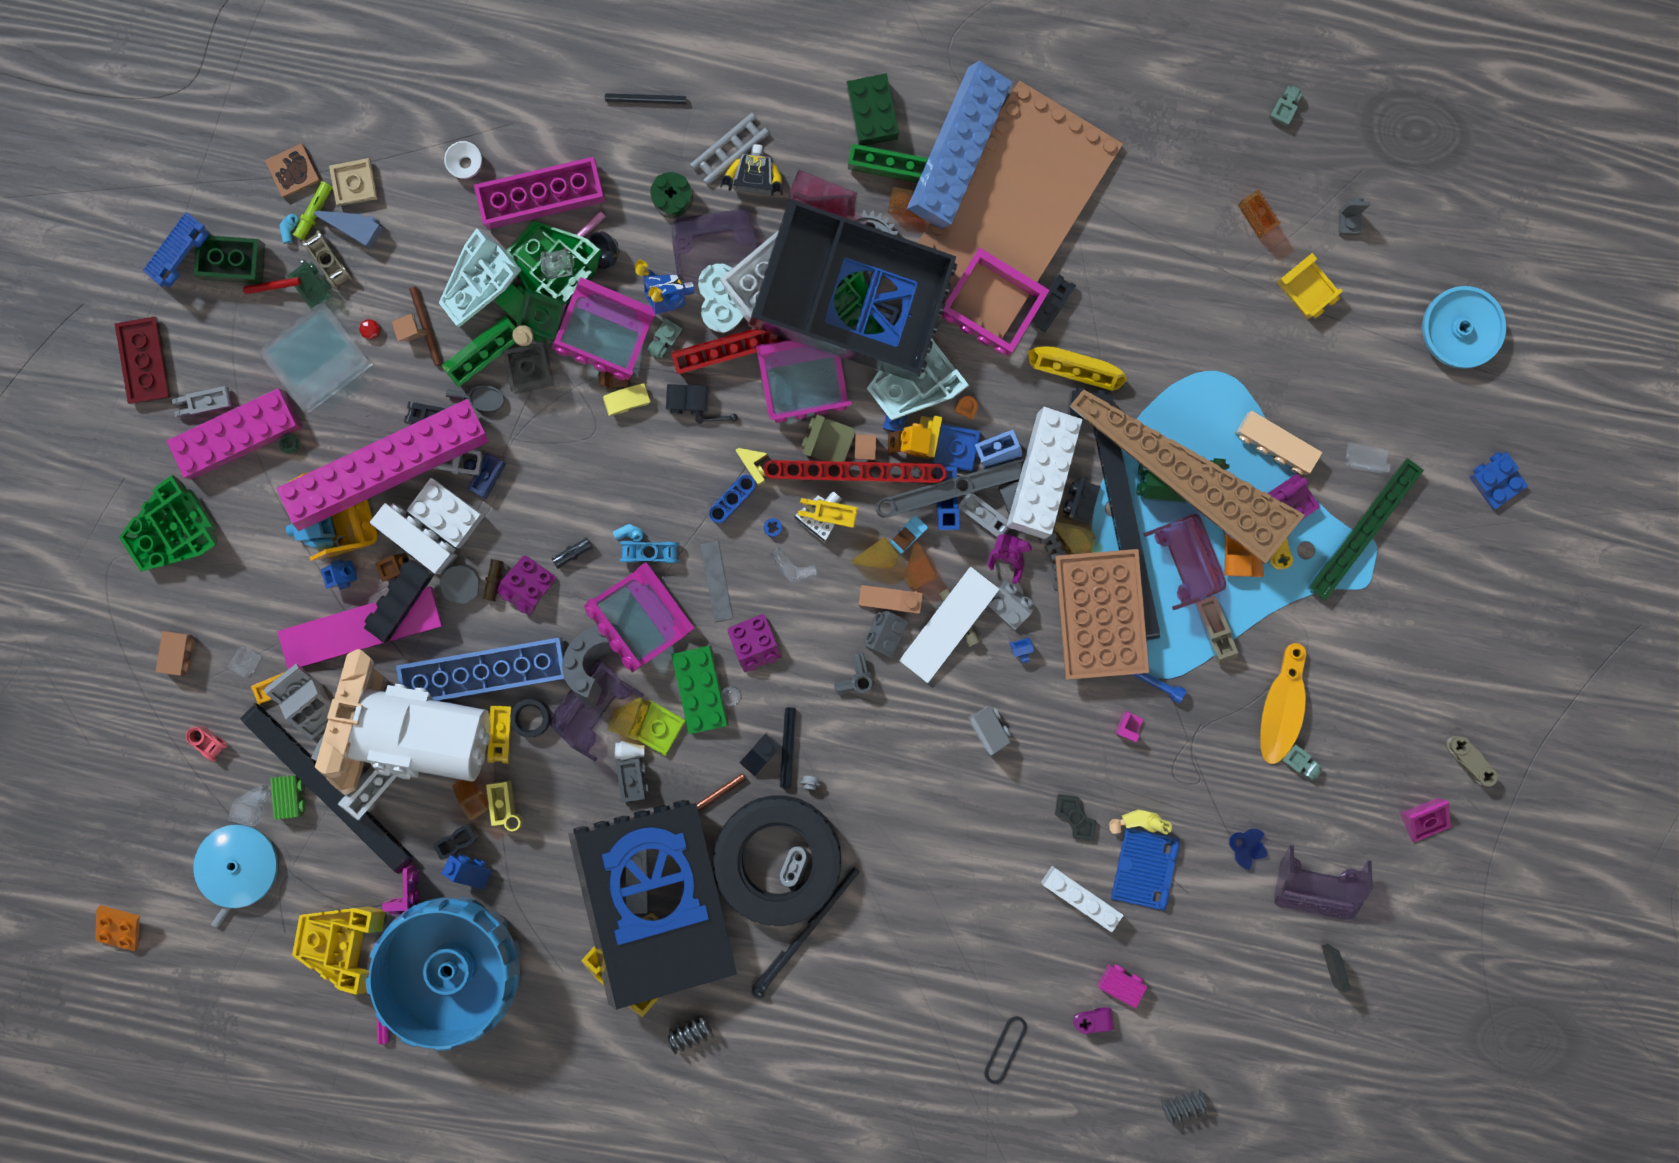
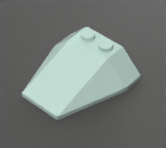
(478, 277)
(935, 385)

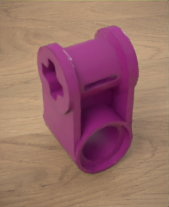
(1098, 1020)

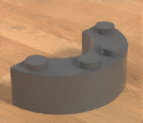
(578, 662)

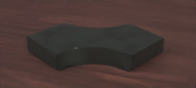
(1081, 825)

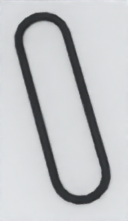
(997, 1046)

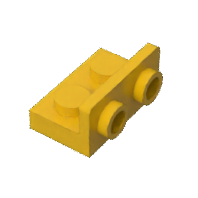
(934, 425)

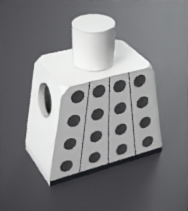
(819, 529)

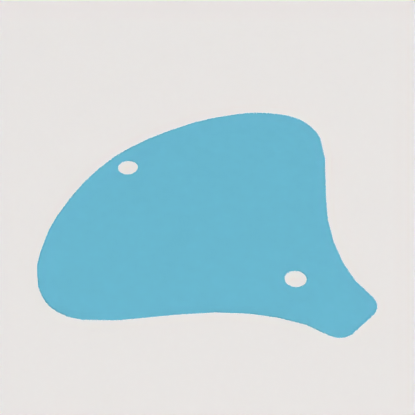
(1204, 416)

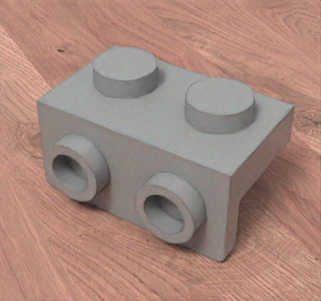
(1011, 605)

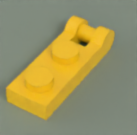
(499, 734)

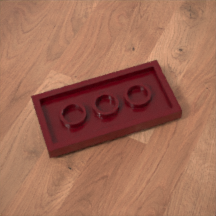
(142, 360)

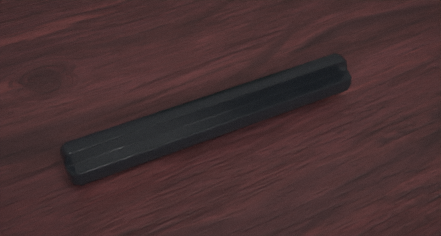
(787, 747)

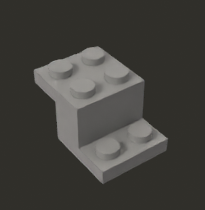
(301, 700)

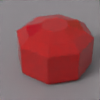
(369, 329)

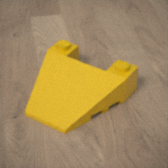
(333, 942)

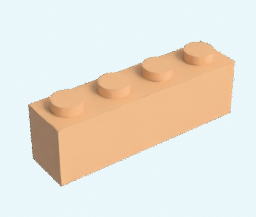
(1278, 443)

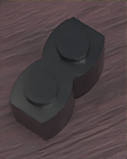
(687, 398)
(456, 841)

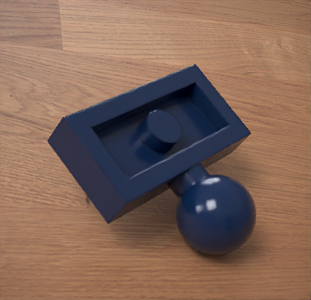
(489, 474)

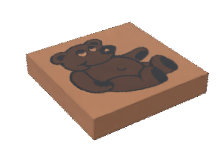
(292, 170)

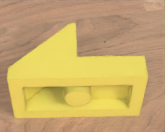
(750, 458)

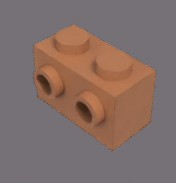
(175, 653)

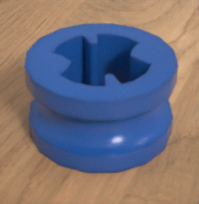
(766, 528)

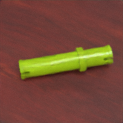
(316, 204)

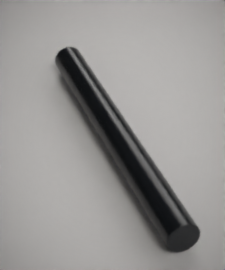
(641, 98)

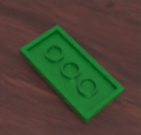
(700, 689)

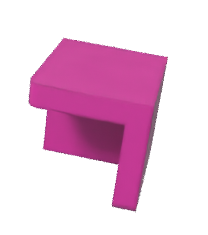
(1129, 726)

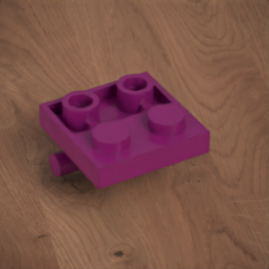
(1296, 495)

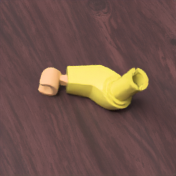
(1145, 819)

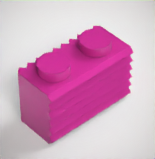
(1121, 985)

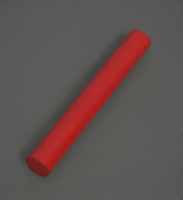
(272, 285)

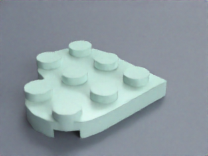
(718, 309)

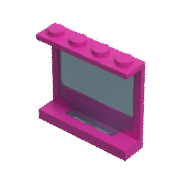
(603, 329)
(800, 380)
(638, 618)

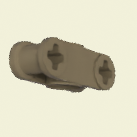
(320, 248)
(1471, 760)

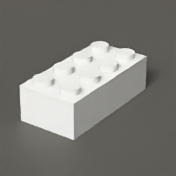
(414, 539)

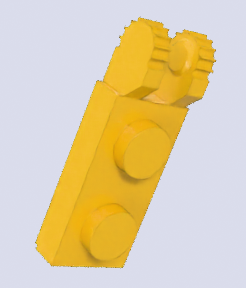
(830, 512)

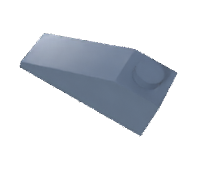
(356, 226)

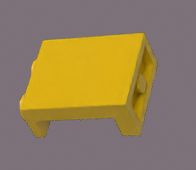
(1309, 288)

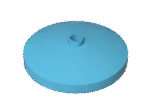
(1481, 323)
(254, 866)

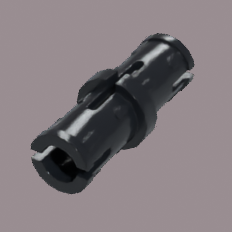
(572, 553)

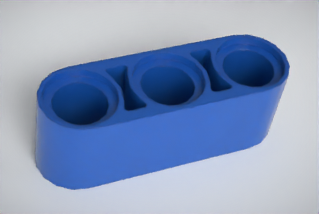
(734, 489)

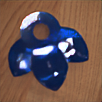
(1249, 849)

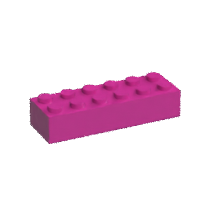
(539, 193)
(234, 434)

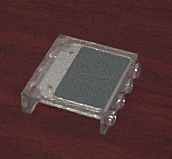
(314, 358)

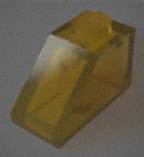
(1074, 537)
(877, 556)
(629, 718)

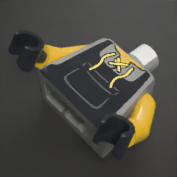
(754, 174)

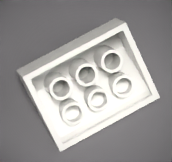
(746, 277)

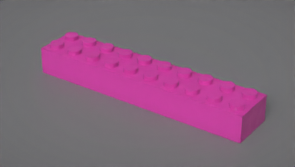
(382, 465)

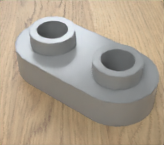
(793, 865)

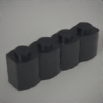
(399, 600)

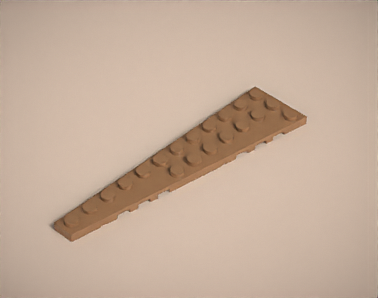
(1230, 503)

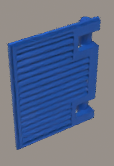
(175, 249)
(1145, 868)

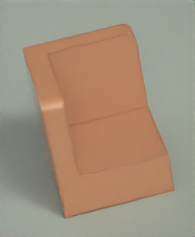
(407, 329)
(865, 447)

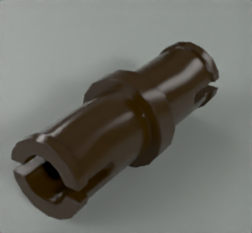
(493, 580)

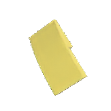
(626, 399)

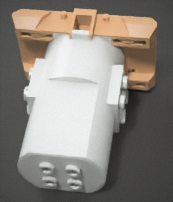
(397, 731)

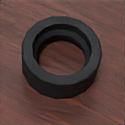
(514, 718)

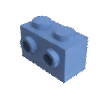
(999, 450)

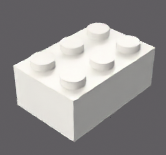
(445, 513)

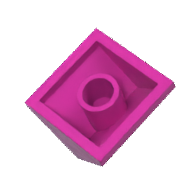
(1427, 819)

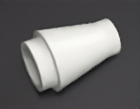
(628, 751)

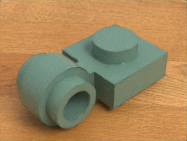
(1285, 109)
(668, 334)
(1298, 759)

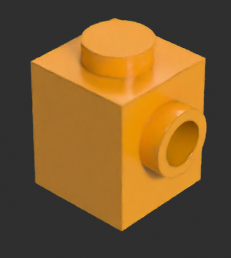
(915, 440)

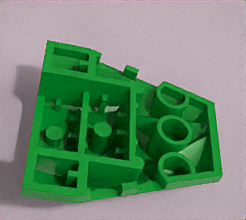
(169, 527)

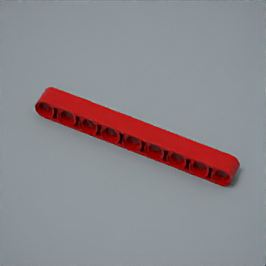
(865, 467)

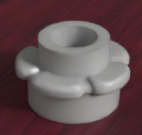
(810, 782)

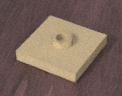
(353, 182)

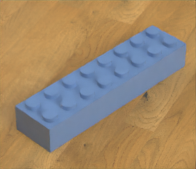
(959, 145)
(486, 670)

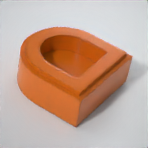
(967, 407)

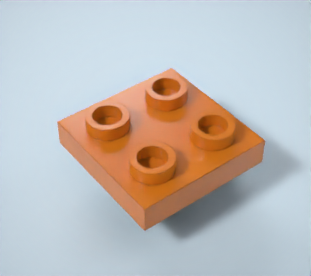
(117, 928)

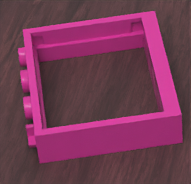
(1013, 276)

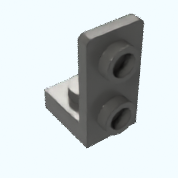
(1351, 216)

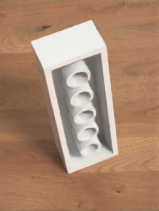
(1044, 473)

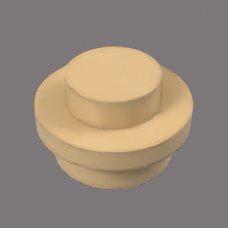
(523, 335)

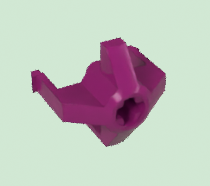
(1010, 550)

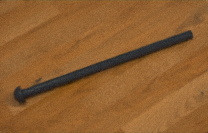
(783, 957)

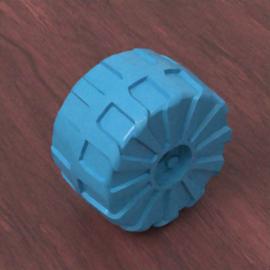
(417, 995)

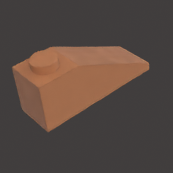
(890, 599)

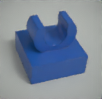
(896, 424)
(1022, 648)

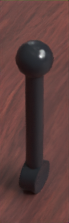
(699, 419)

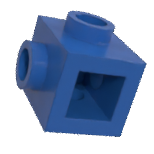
(339, 574)

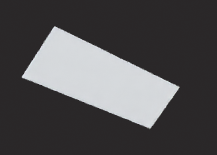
(949, 624)

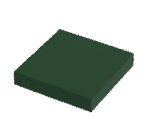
(541, 314)

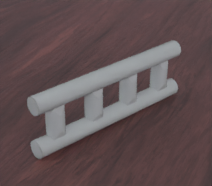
(730, 136)

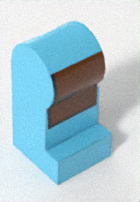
(908, 534)

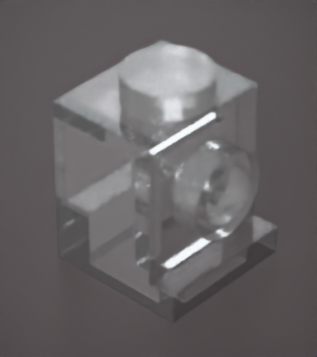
(557, 264)

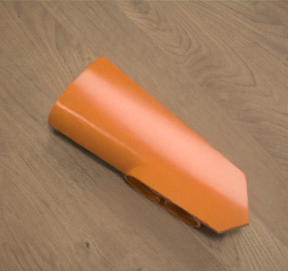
(1240, 561)

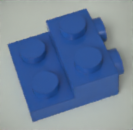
(1498, 479)

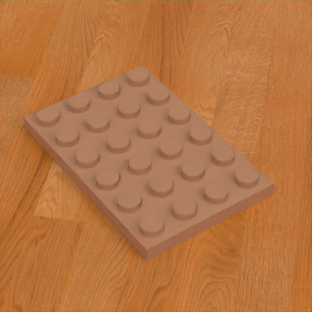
(1101, 614)

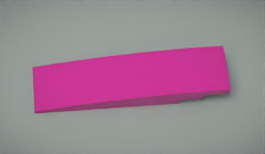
(345, 632)

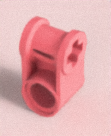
(209, 745)

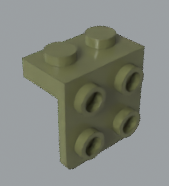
(828, 439)

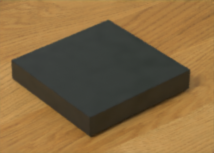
(1336, 968)

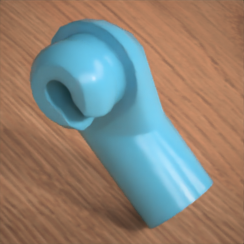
(287, 227)
(630, 531)

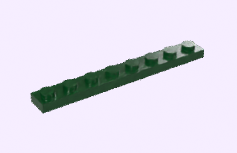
(1365, 529)

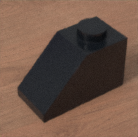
(760, 754)

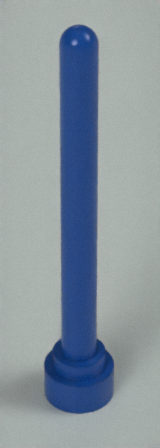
(1175, 693)

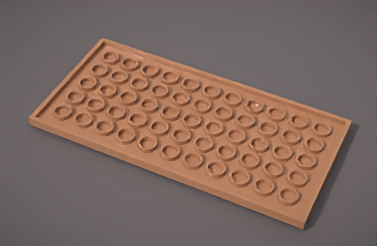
(1021, 202)

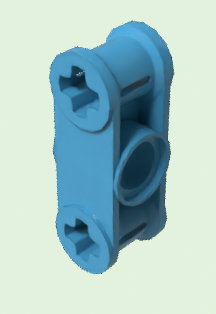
(637, 549)

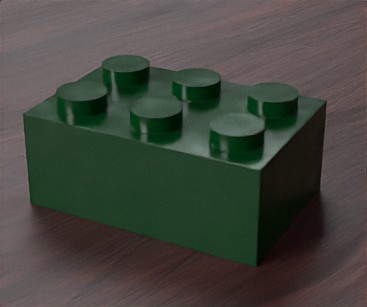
(872, 110)
(230, 260)

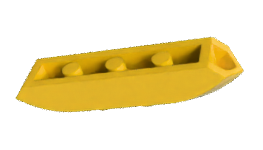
(1077, 367)

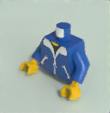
(663, 291)

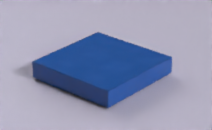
(956, 447)

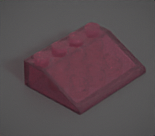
(823, 195)

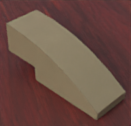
(1217, 630)

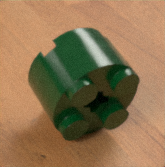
(663, 186)

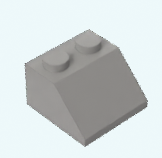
(989, 730)

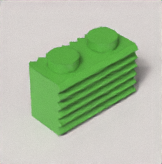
(287, 797)

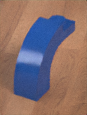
(947, 511)

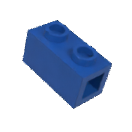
(466, 871)

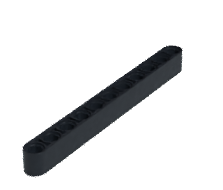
(1125, 520)
(303, 766)

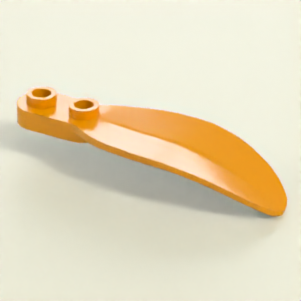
(1284, 707)

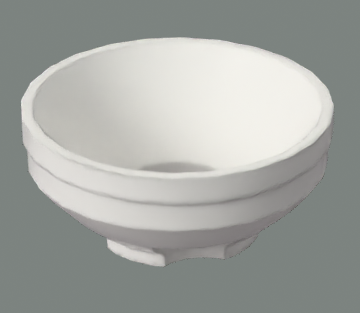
(456, 153)

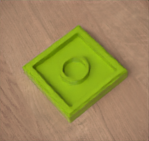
(660, 728)

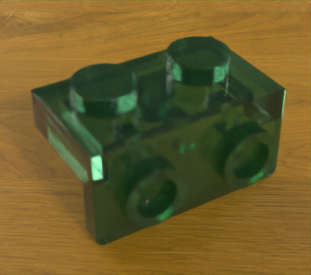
(313, 289)

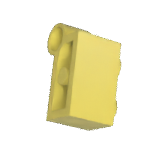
(502, 804)

